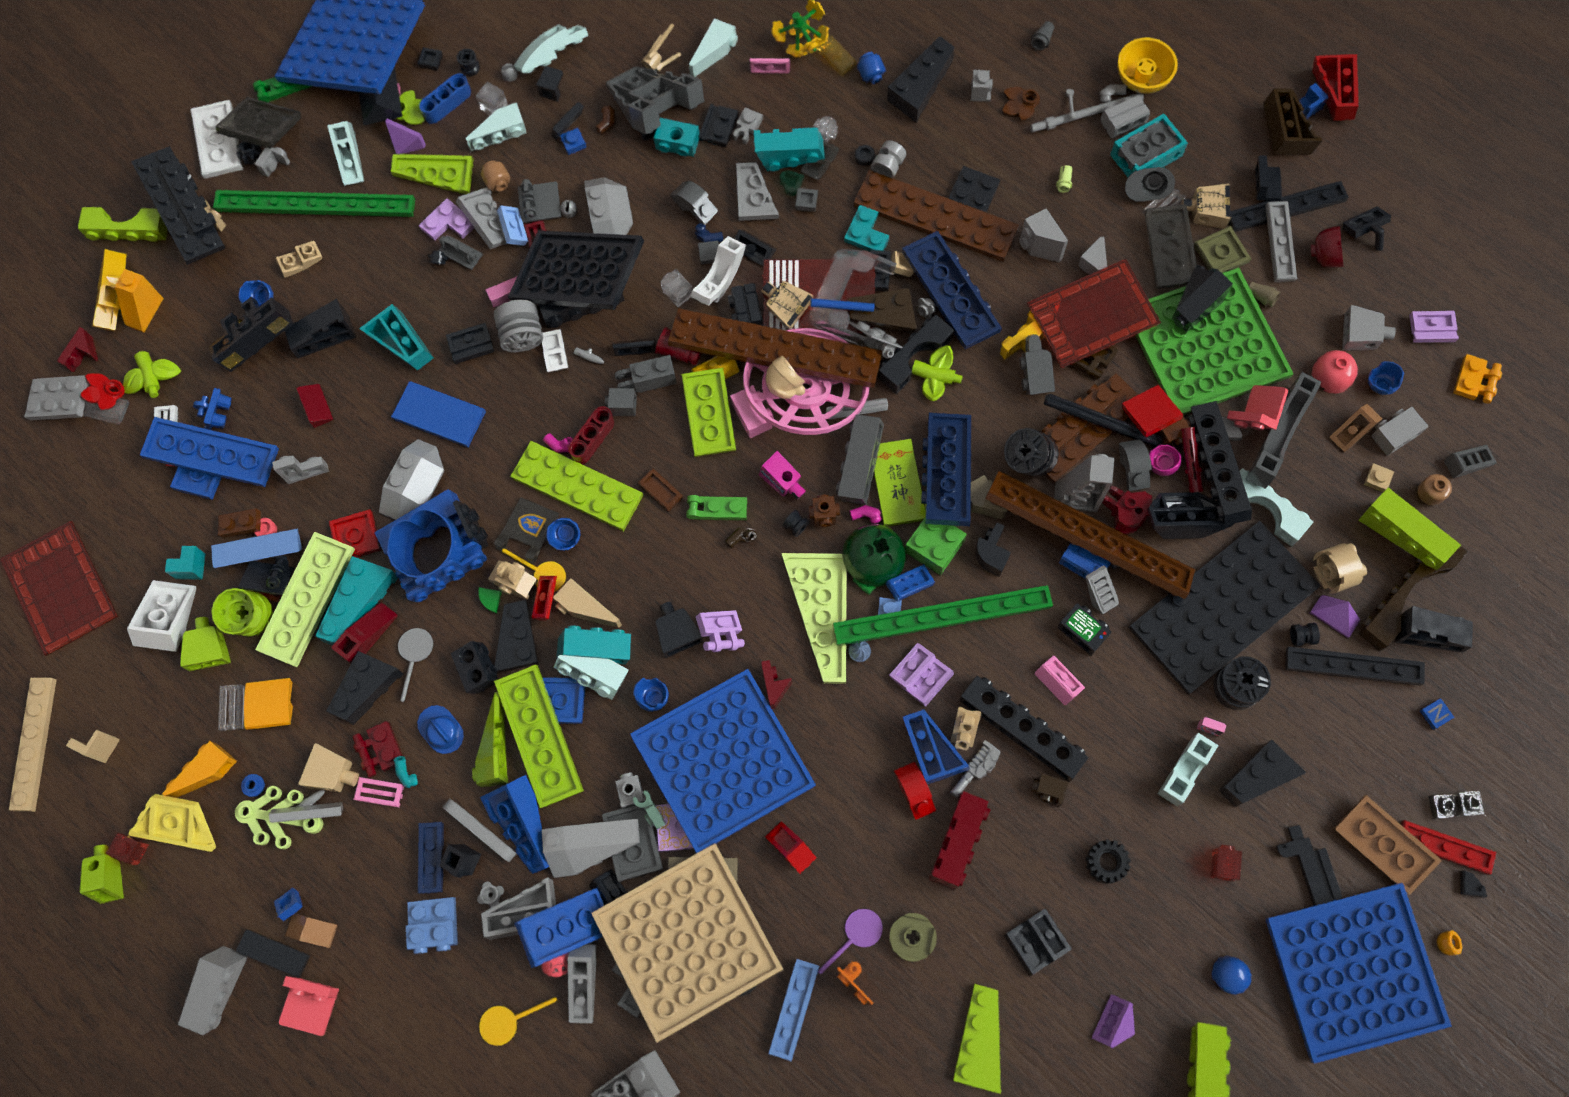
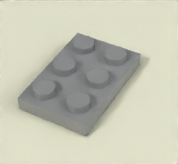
(56, 398)

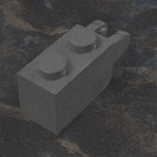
(1036, 367)
(648, 374)

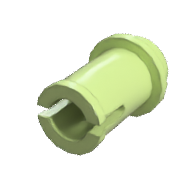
(1064, 183)

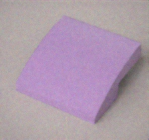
(921, 674)

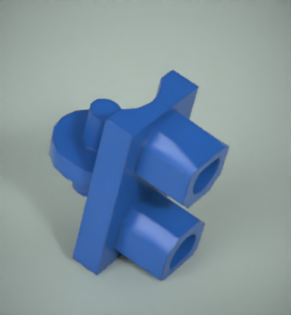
(217, 400)

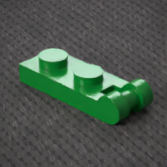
(278, 89)

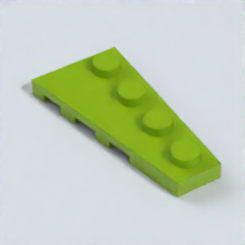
(435, 170)
(980, 1047)

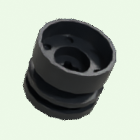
(1039, 461)
(1233, 692)

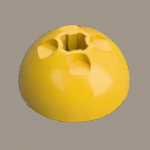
(1147, 65)

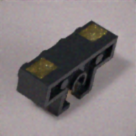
(249, 335)

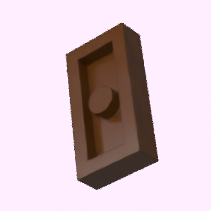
(239, 523)

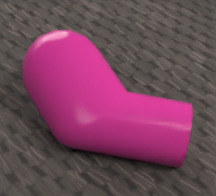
(555, 445)
(866, 511)

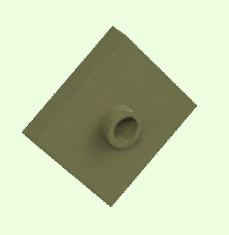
(1222, 251)

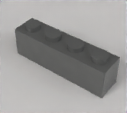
(860, 459)

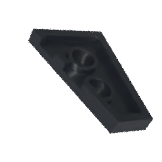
(516, 638)

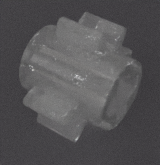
(827, 127)

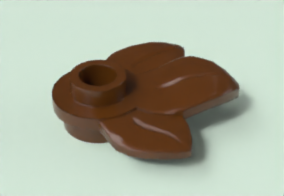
(1019, 103)

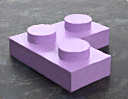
(446, 216)

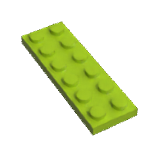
(577, 486)
(538, 736)

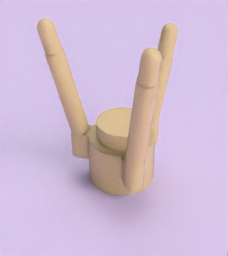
(653, 58)

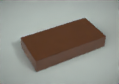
(660, 490)

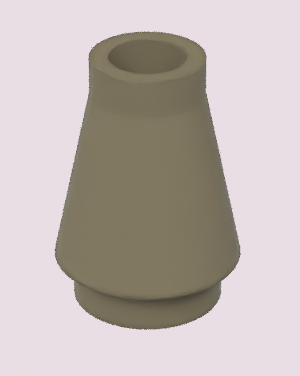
(1265, 294)

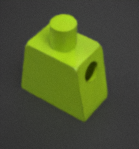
(203, 647)
(101, 876)

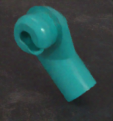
(402, 774)

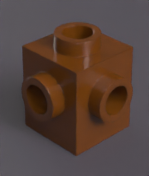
(824, 517)

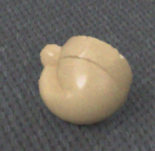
(783, 380)

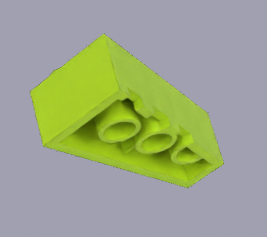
(1409, 529)
(1210, 1067)

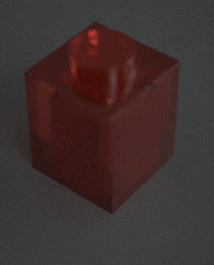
(127, 849)
(1226, 863)

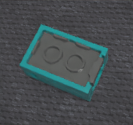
(1149, 146)

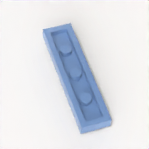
(794, 1010)

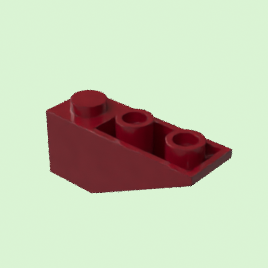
(364, 632)

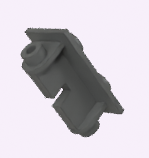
(459, 252)

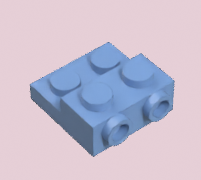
(431, 925)

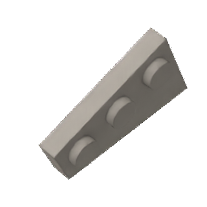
(753, 196)

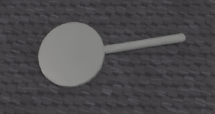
(414, 647)

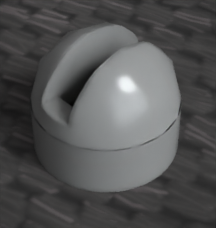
(509, 72)
(572, 209)

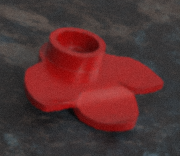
(100, 392)

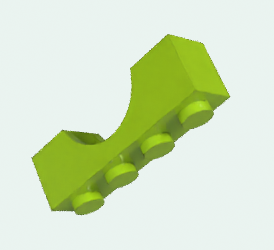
(146, 225)

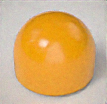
(1445, 944)

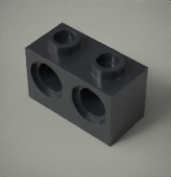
(470, 670)

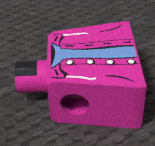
(776, 470)

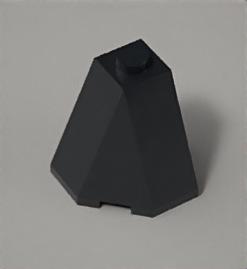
(1201, 296)

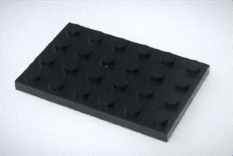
(577, 269)

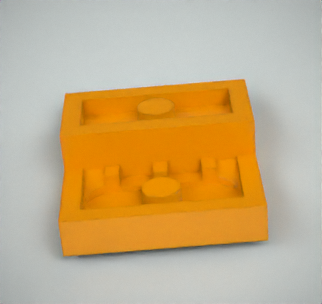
(268, 703)

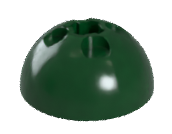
(868, 562)

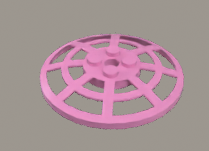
(811, 399)

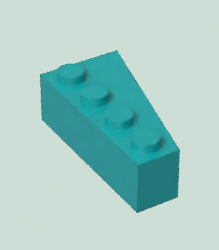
(355, 596)

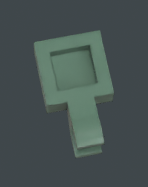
(653, 815)

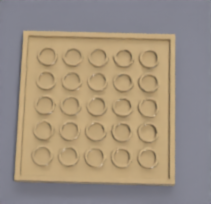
(686, 942)

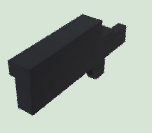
(1314, 866)

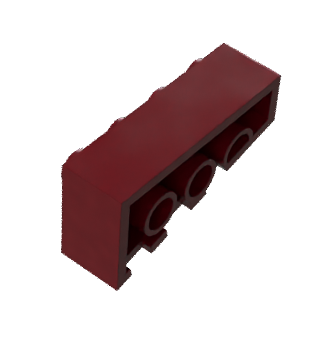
(959, 840)

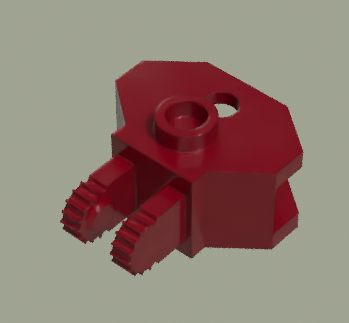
(1130, 510)

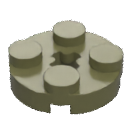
(901, 945)

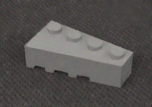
(1086, 484)

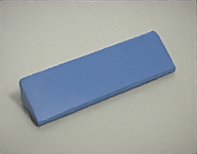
(256, 548)

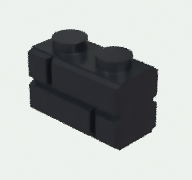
(745, 304)

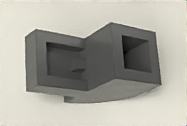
(694, 198)
(1137, 464)

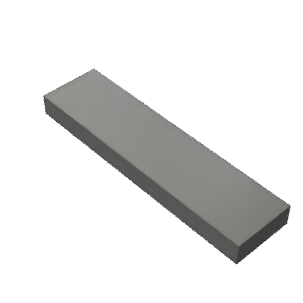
(1281, 241)

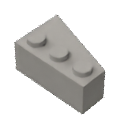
(501, 919)
(211, 989)

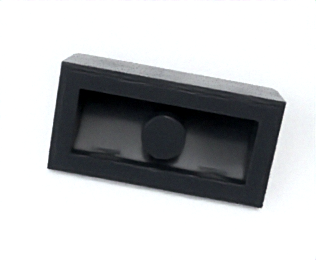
(755, 248)
(634, 347)
(608, 887)

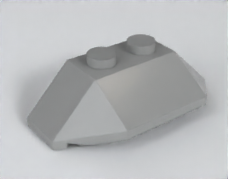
(608, 206)
(411, 479)

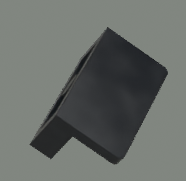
(1267, 181)

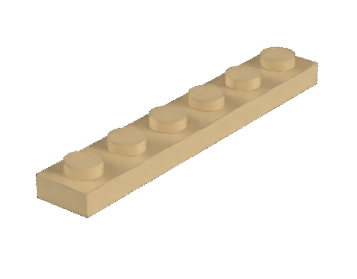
(32, 745)

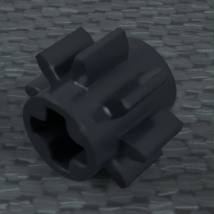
(248, 152)

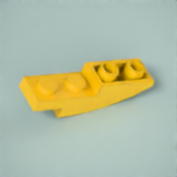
(107, 301)
(1012, 344)

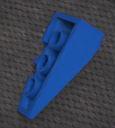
(517, 813)

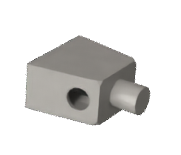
(1364, 329)

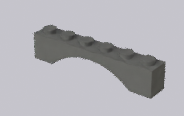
(1276, 442)

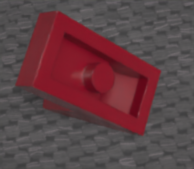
(78, 347)
(774, 689)

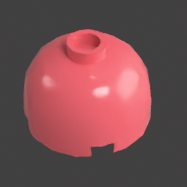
(1335, 371)

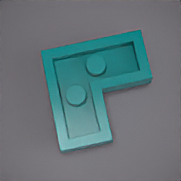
(861, 232)

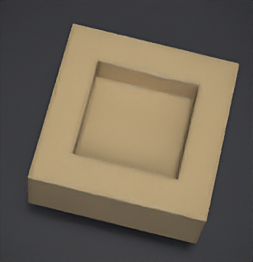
(902, 266)
(1378, 477)

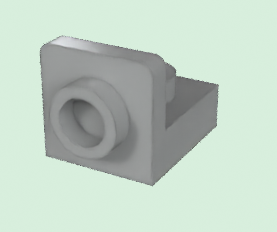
(269, 158)

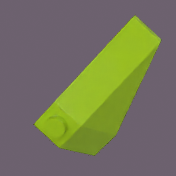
(491, 757)

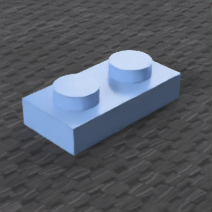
(512, 225)

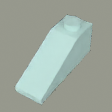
(713, 47)
(346, 152)

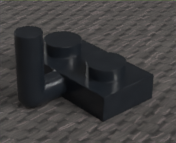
(1369, 221)

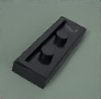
(273, 953)

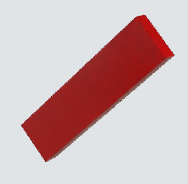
(1453, 849)

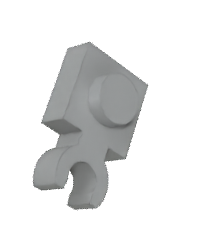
(747, 124)

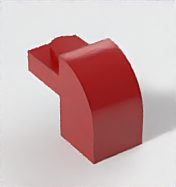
(915, 790)

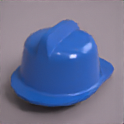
(440, 729)

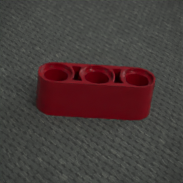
(592, 425)

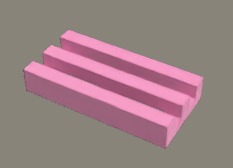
(397, 796)

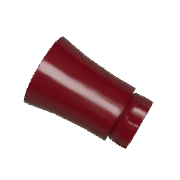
(677, 353)

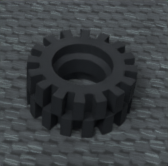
(1122, 861)

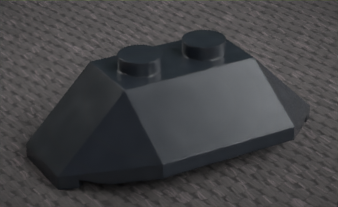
(1185, 515)

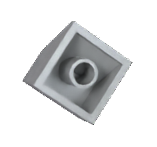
(1043, 237)

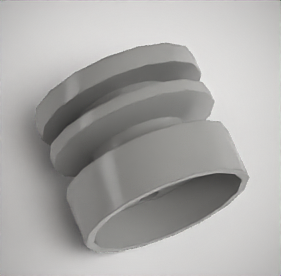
(518, 326)

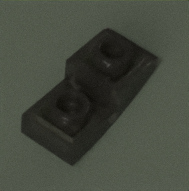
(1456, 805)

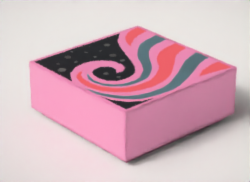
(1211, 726)

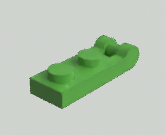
(717, 508)

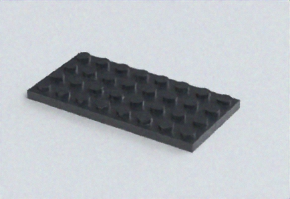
(1226, 609)

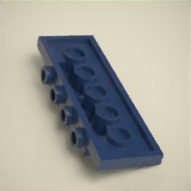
(951, 290)
(947, 470)

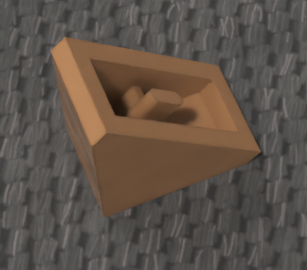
(311, 930)

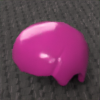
(1165, 460)

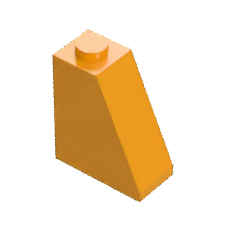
(137, 300)

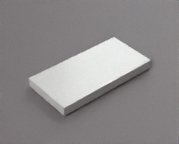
(215, 151)

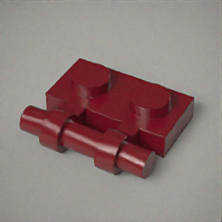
(385, 747)

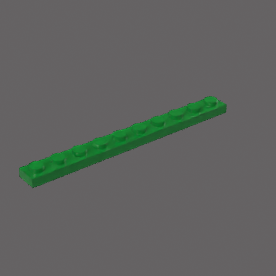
(314, 203)
(942, 615)

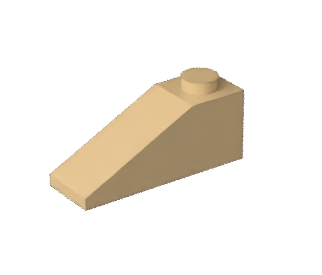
(581, 605)

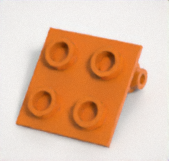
(847, 977)

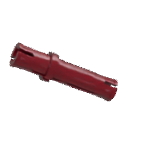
(1194, 485)

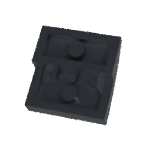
(1037, 942)

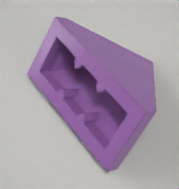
(403, 138)
(1336, 614)
(1115, 1023)

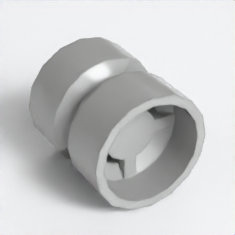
(889, 159)

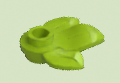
(410, 107)

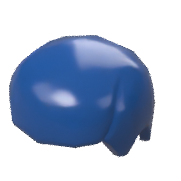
(257, 289)
(1386, 378)
(563, 534)
(651, 694)
(1231, 975)

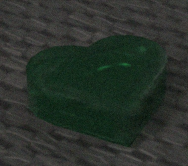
(791, 182)

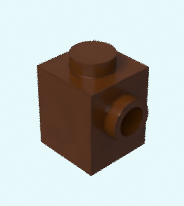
(1172, 434)

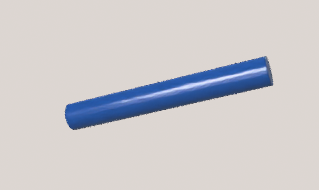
(845, 305)

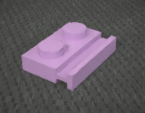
(1433, 326)

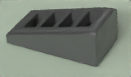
(1458, 467)

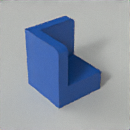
(1313, 100)

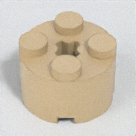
(1339, 567)

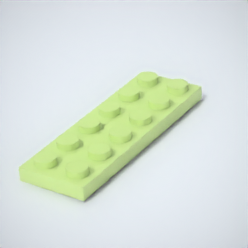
(305, 599)

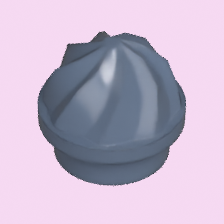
(859, 651)

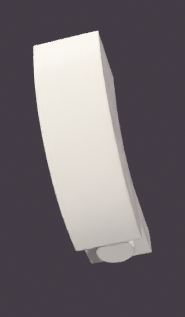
(721, 273)

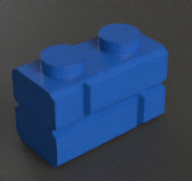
(1082, 561)

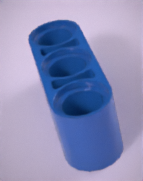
(453, 89)

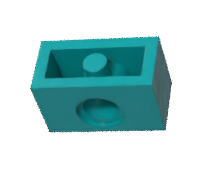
(670, 130)

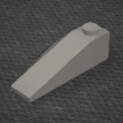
(578, 847)

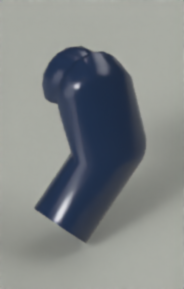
(705, 236)

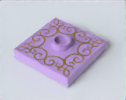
(671, 835)

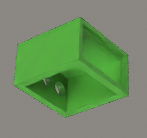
(935, 545)

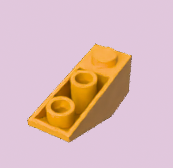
(207, 767)

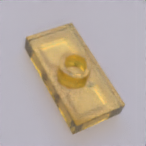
(837, 55)

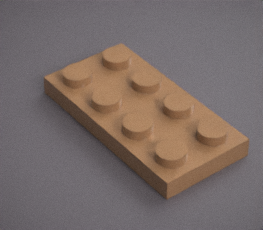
(1387, 844)

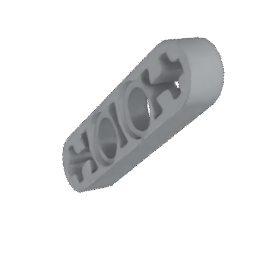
(479, 830)

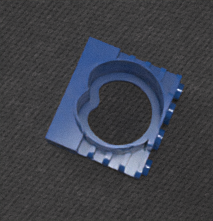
(402, 534)

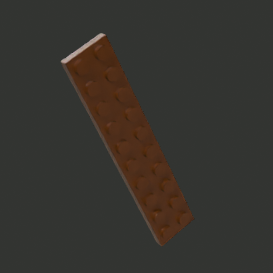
(764, 344)
(1091, 535)

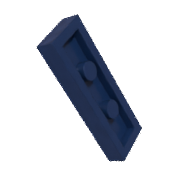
(429, 857)

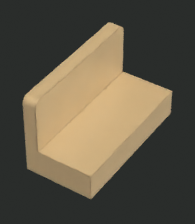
(98, 747)

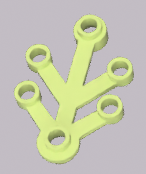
(255, 813)

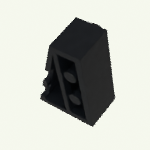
(1435, 630)

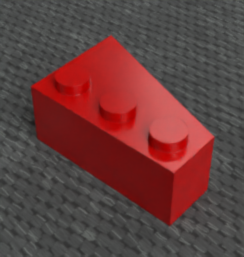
(1339, 80)

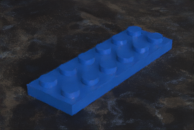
(209, 451)

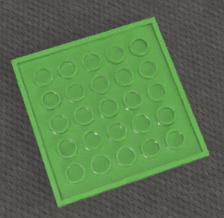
(1217, 356)

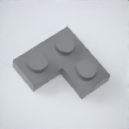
(293, 471)

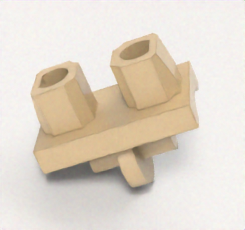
(965, 728)

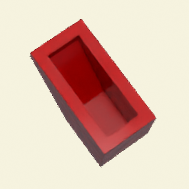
(791, 847)

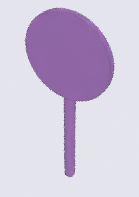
(862, 930)

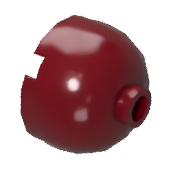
(1328, 248)

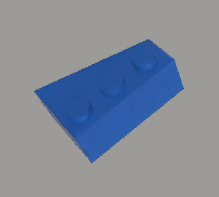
(933, 750)

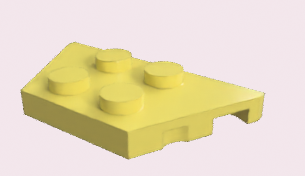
(174, 822)

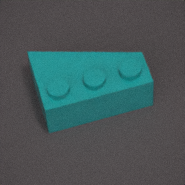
(789, 148)
(397, 335)
(595, 644)

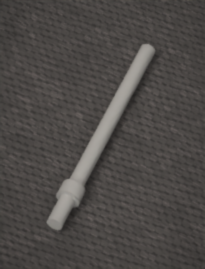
(1051, 122)

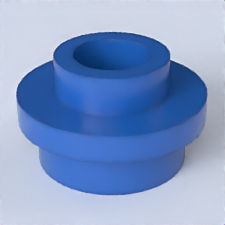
(259, 785)

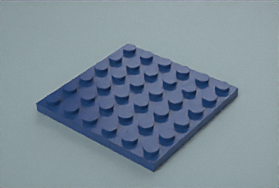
(350, 44)
(722, 761)
(1357, 973)

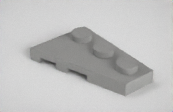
(482, 214)

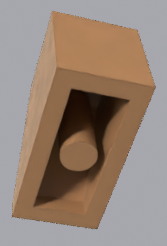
(1356, 427)

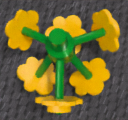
(800, 26)

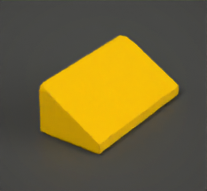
(729, 366)

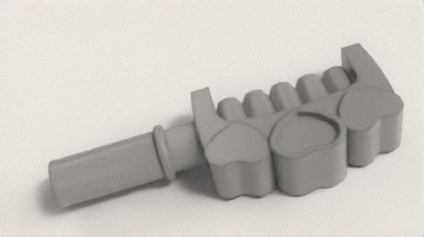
(979, 766)

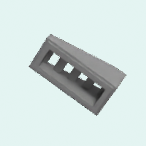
(1102, 592)

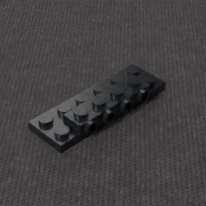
(179, 204)

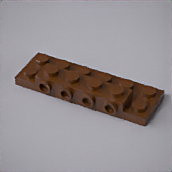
(1079, 437)

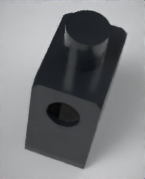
(676, 630)

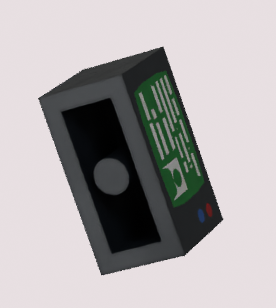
(1084, 629)

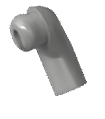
(1113, 89)

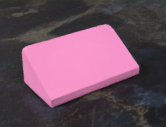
(769, 65)
(499, 293)
(1059, 680)

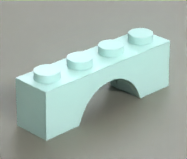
(1289, 522)

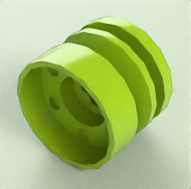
(231, 608)

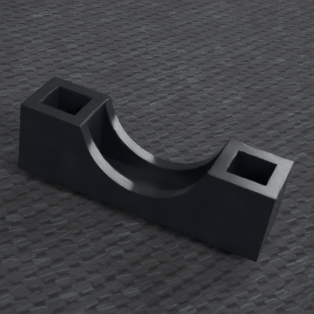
(933, 335)

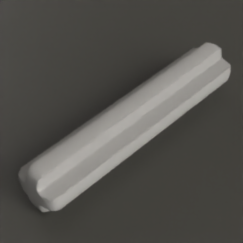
(869, 407)

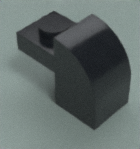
(989, 555)

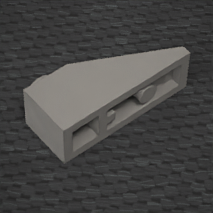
(581, 983)

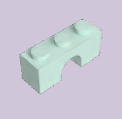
(1187, 768)

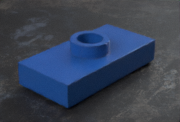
(910, 583)

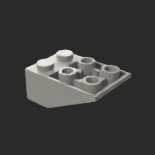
(642, 1079)

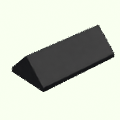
(384, 105)

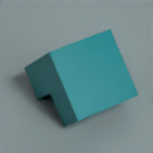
(188, 566)

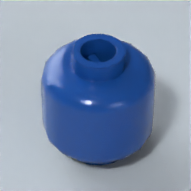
(871, 67)

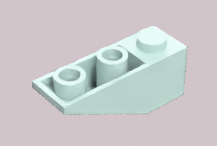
(499, 126)
(596, 673)

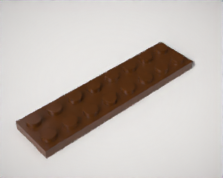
(934, 213)

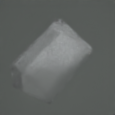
(112, 415)

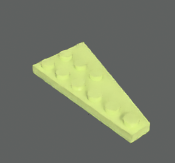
(820, 593)

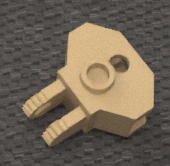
(512, 579)

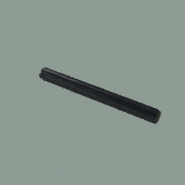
(1100, 419)

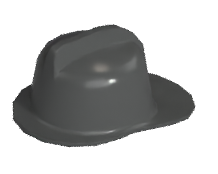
(1150, 184)

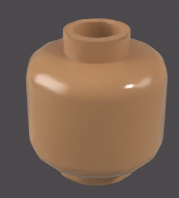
(495, 176)
(1434, 489)

